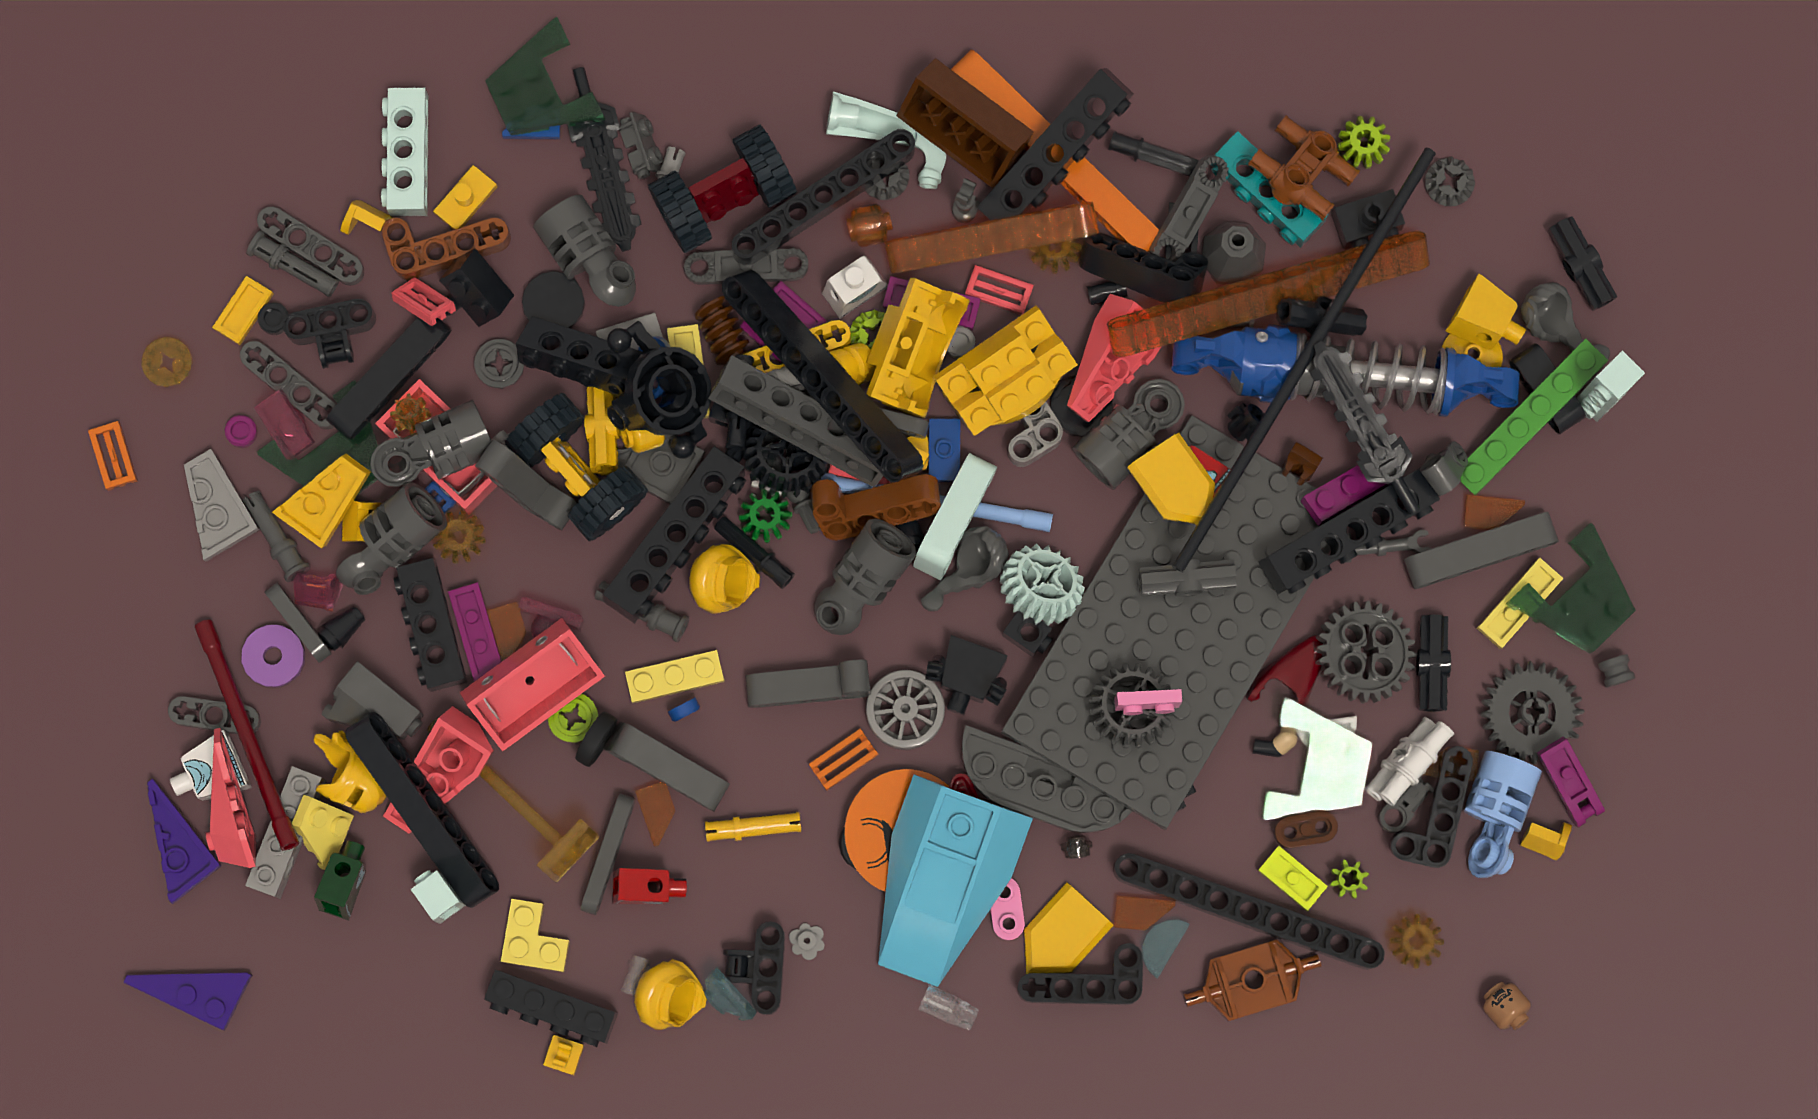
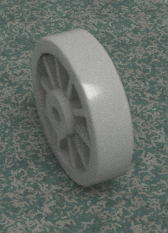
(905, 709)

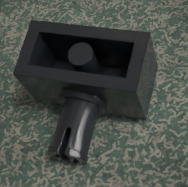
(1359, 219)
(476, 288)

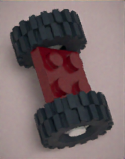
(736, 185)

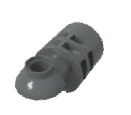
(582, 245)
(1128, 433)
(443, 441)
(393, 536)
(864, 576)

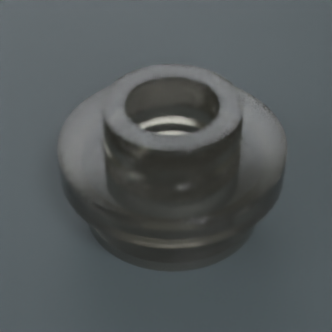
(1076, 847)

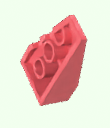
(1099, 369)
(449, 758)
(230, 823)

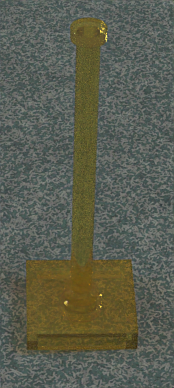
(565, 849)

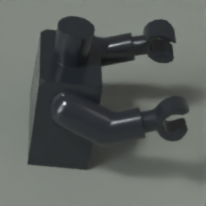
(969, 674)

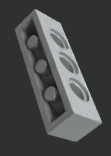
(272, 863)

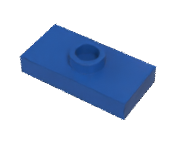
(944, 449)

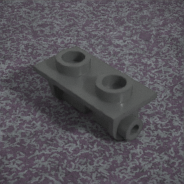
(638, 132)

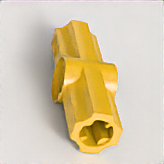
(601, 432)

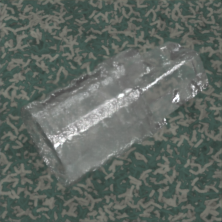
(948, 1008)

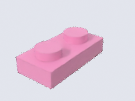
(1161, 700)

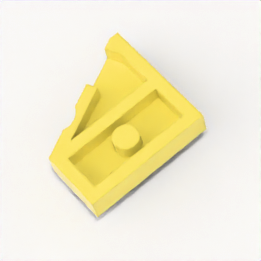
(321, 828)

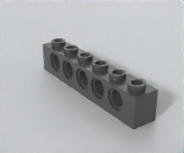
(790, 417)

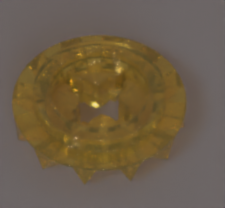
(153, 358)

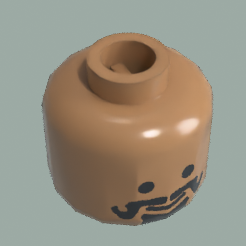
(1506, 1006)

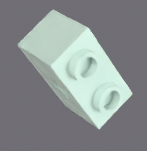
(436, 896)

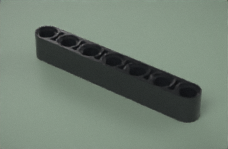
(830, 183)
(422, 809)

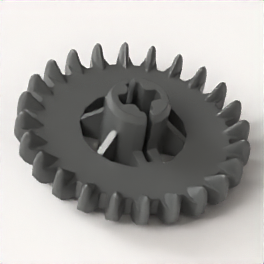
(1530, 682)

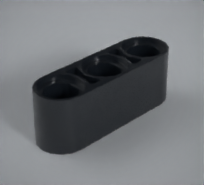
(1534, 368)

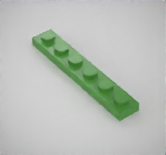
(1532, 416)

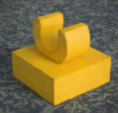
(563, 1055)

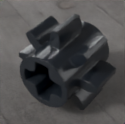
(1244, 421)

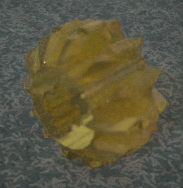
(1054, 259)
(466, 527)
(1409, 932)

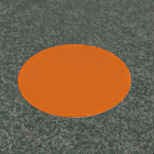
(881, 801)

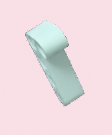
(954, 516)

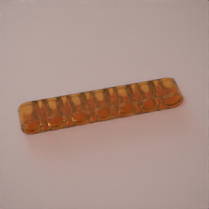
(992, 237)

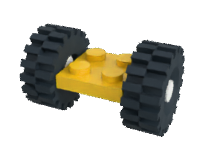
(546, 436)

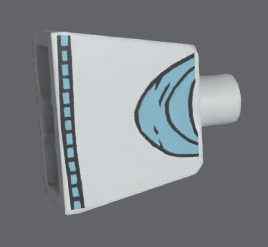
(853, 286)
(198, 769)

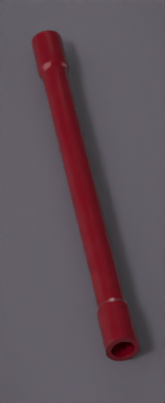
(280, 821)

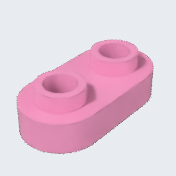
(1008, 908)

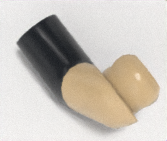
(1278, 746)

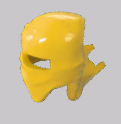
(352, 781)

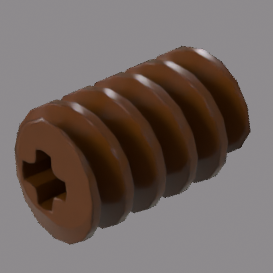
(721, 330)

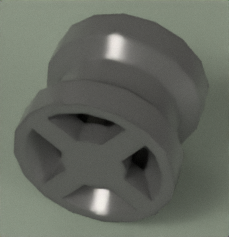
(1616, 671)

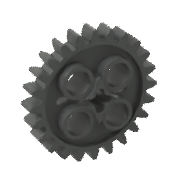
(1392, 655)

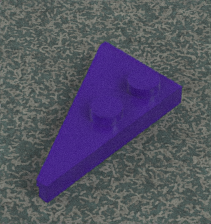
(183, 853)
(204, 996)

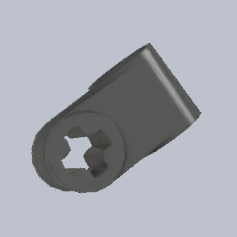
(1445, 469)

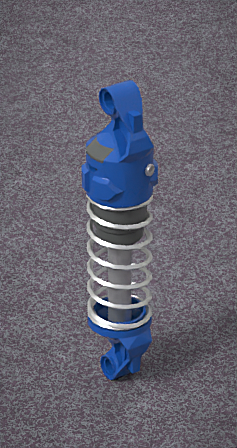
(1260, 360)

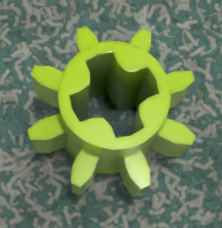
(1358, 877)

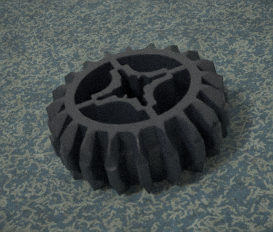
(763, 460)

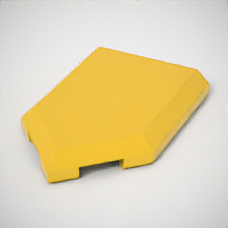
(1174, 480)
(1063, 933)

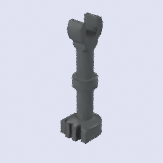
(965, 206)
(1393, 545)

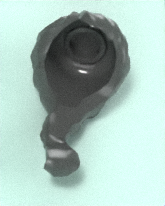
(1550, 316)
(978, 561)

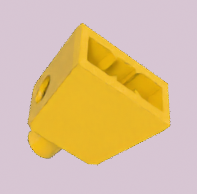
(1485, 315)

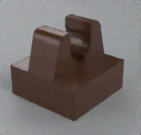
(1301, 462)

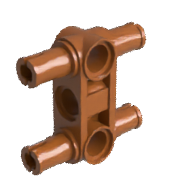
(1294, 181)

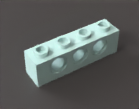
(414, 198)
(1609, 386)

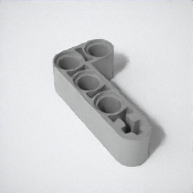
(1032, 438)

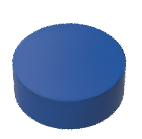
(684, 710)

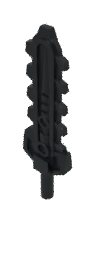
(605, 170)
(1382, 455)

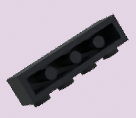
(550, 1006)

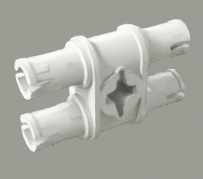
(1409, 761)

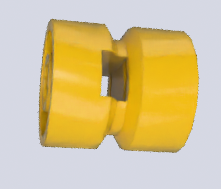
(853, 360)

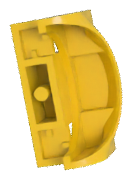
(913, 346)
(1007, 373)

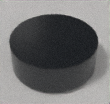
(272, 318)

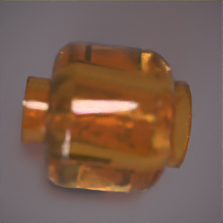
(869, 225)

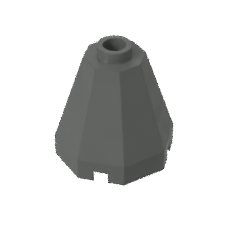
(1233, 252)

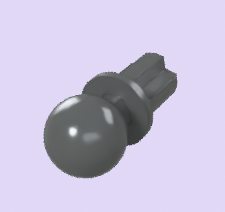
(805, 510)

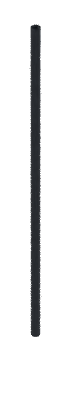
(1303, 360)

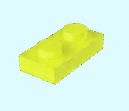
(1292, 878)

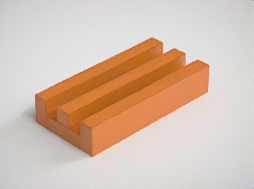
(120, 480)
(837, 748)

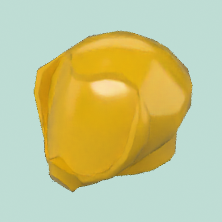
(722, 579)
(668, 995)

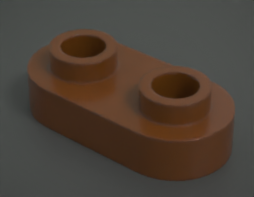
(1305, 829)

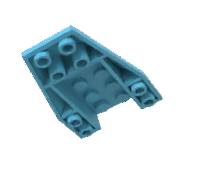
(944, 876)

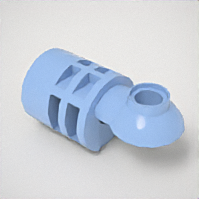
(1501, 800)

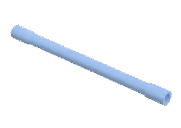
(1025, 518)

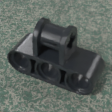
(332, 343)
(749, 965)

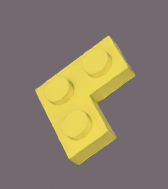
(523, 943)

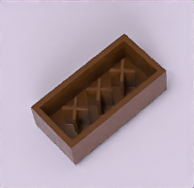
(964, 123)

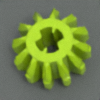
(1352, 141)

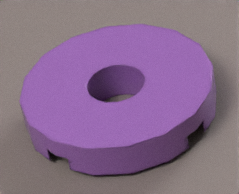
(273, 637)

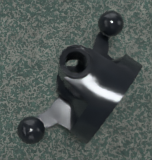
(678, 375)

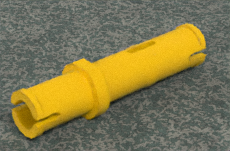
(752, 826)

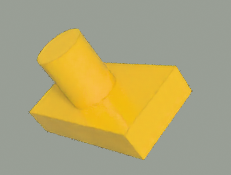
(465, 198)

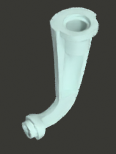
(869, 121)

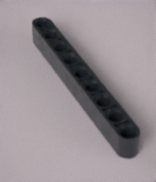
(822, 376)
(1264, 910)

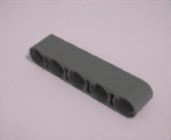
(1481, 550)

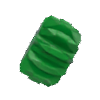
(768, 506)

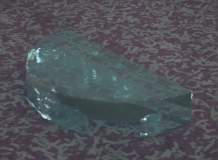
(1161, 943)
(726, 997)

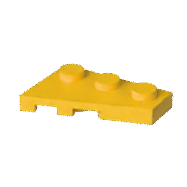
(325, 500)

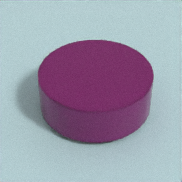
(241, 431)

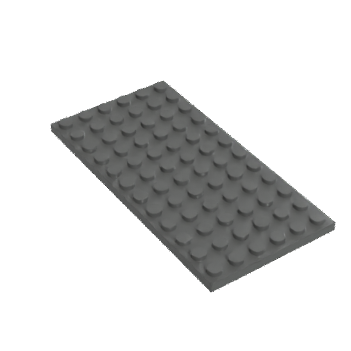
(1199, 642)

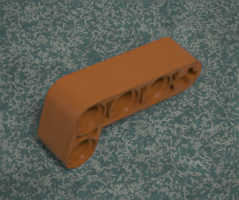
(447, 241)
(895, 503)

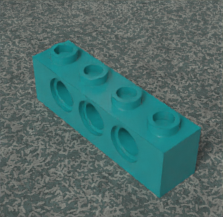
(1239, 152)

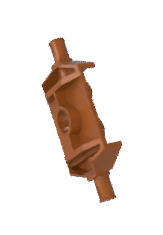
(1226, 980)

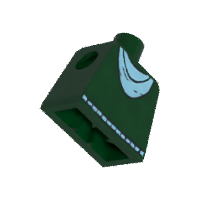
(338, 894)

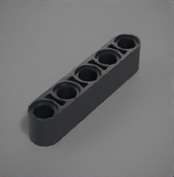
(387, 376)

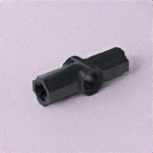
(1582, 263)
(1309, 314)
(1433, 663)

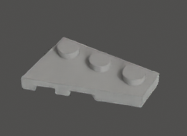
(218, 508)

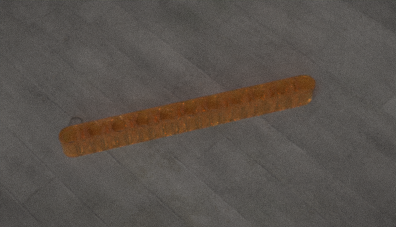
(1261, 295)

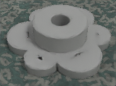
(809, 950)

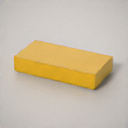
(242, 310)

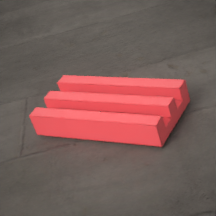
(1027, 287)
(418, 303)

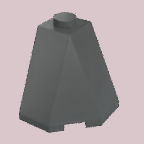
(365, 693)

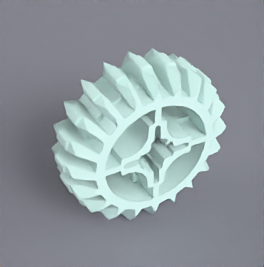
(1042, 584)

